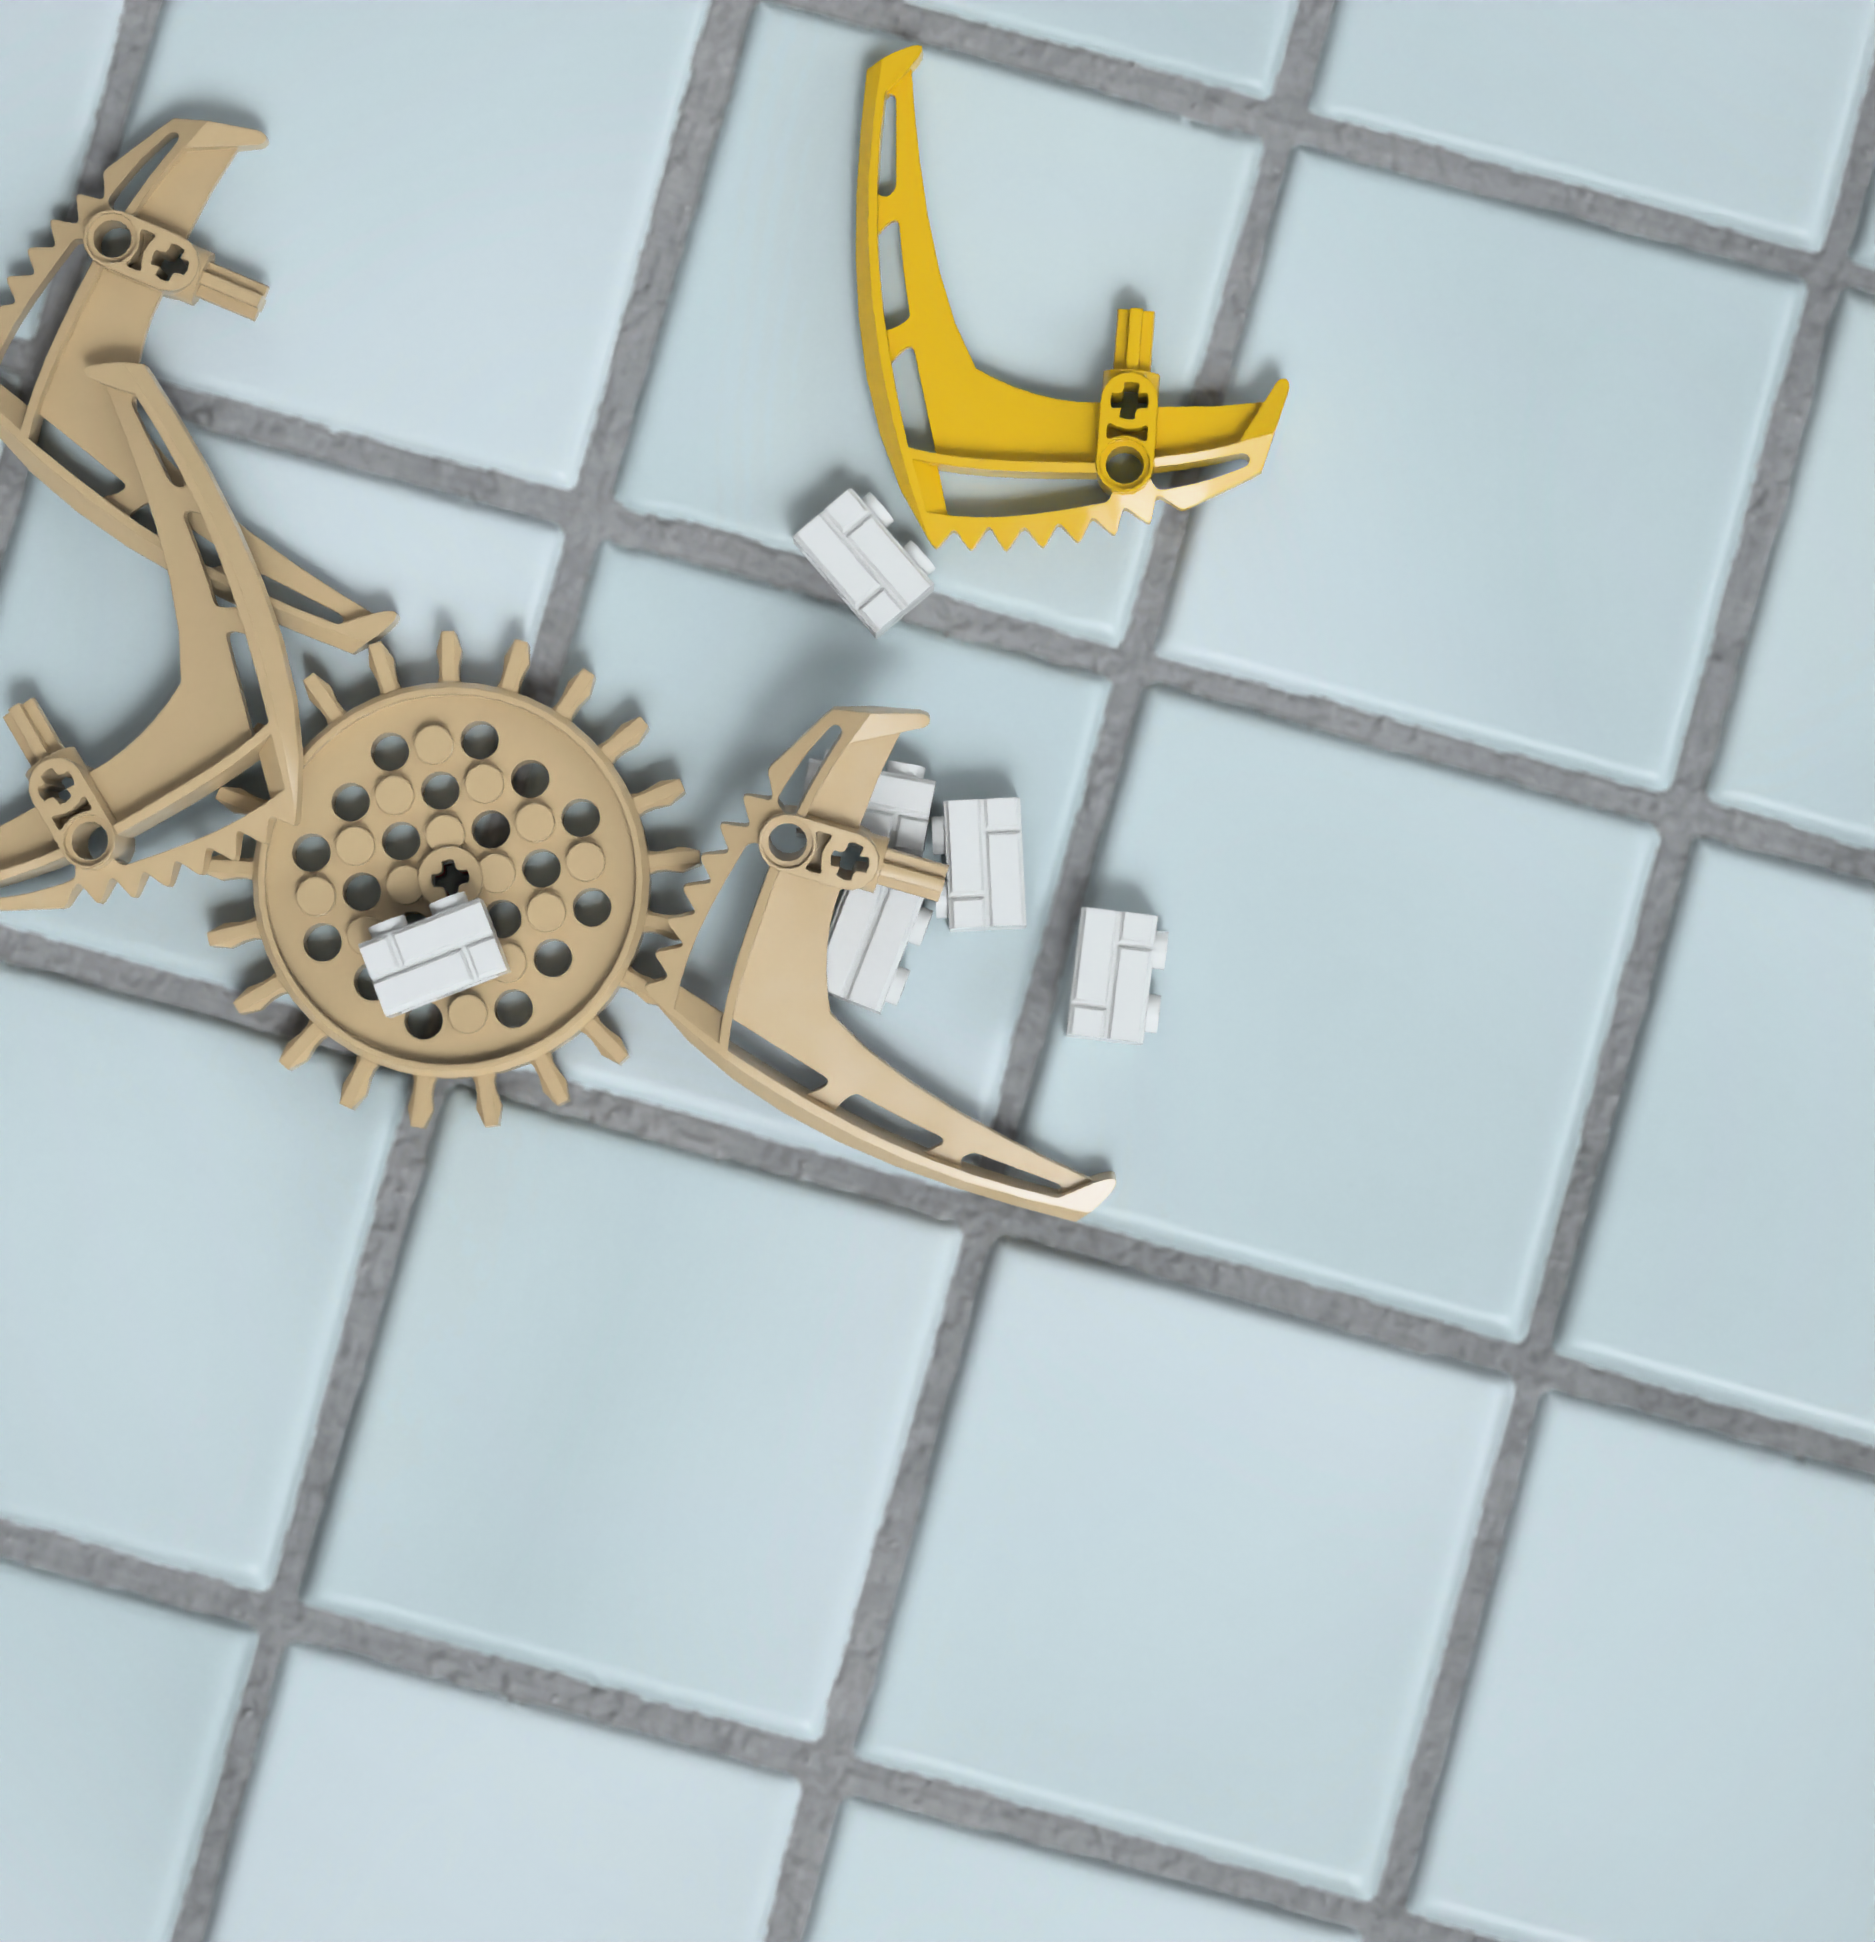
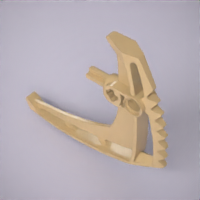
(111, 324)
(203, 729)
(783, 974)

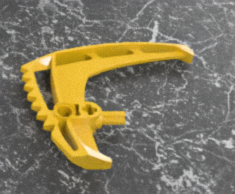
(1001, 429)

